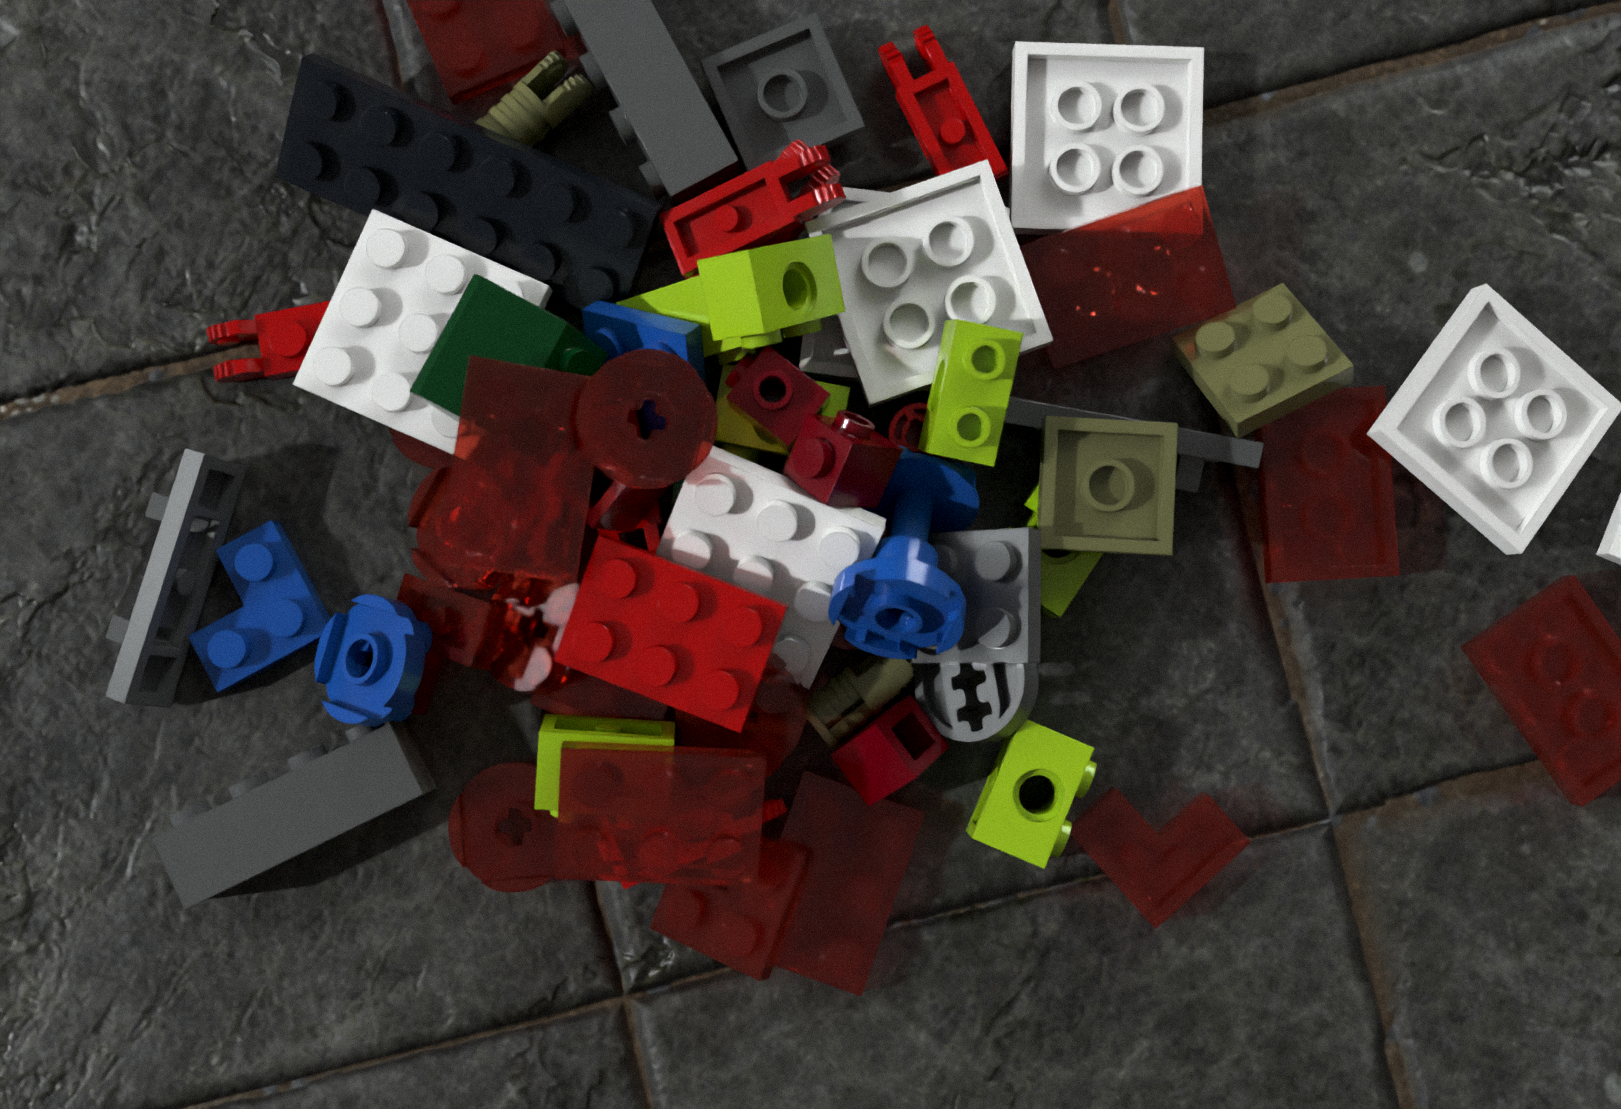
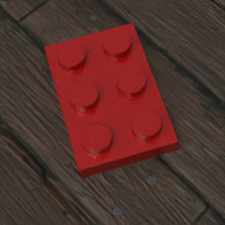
(671, 633)

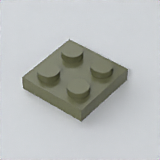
(1262, 360)
(1107, 486)

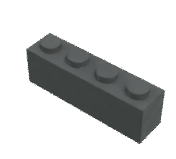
(653, 95)
(293, 812)

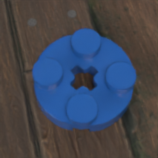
(399, 648)

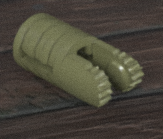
(524, 115)
(856, 696)

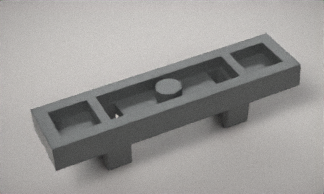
(1193, 446)
(175, 580)

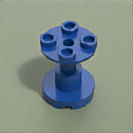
(900, 594)

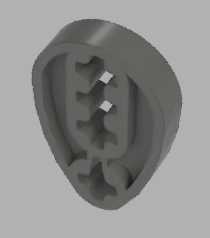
(949, 705)

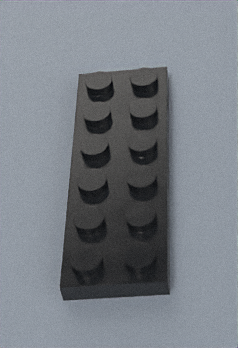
(464, 184)

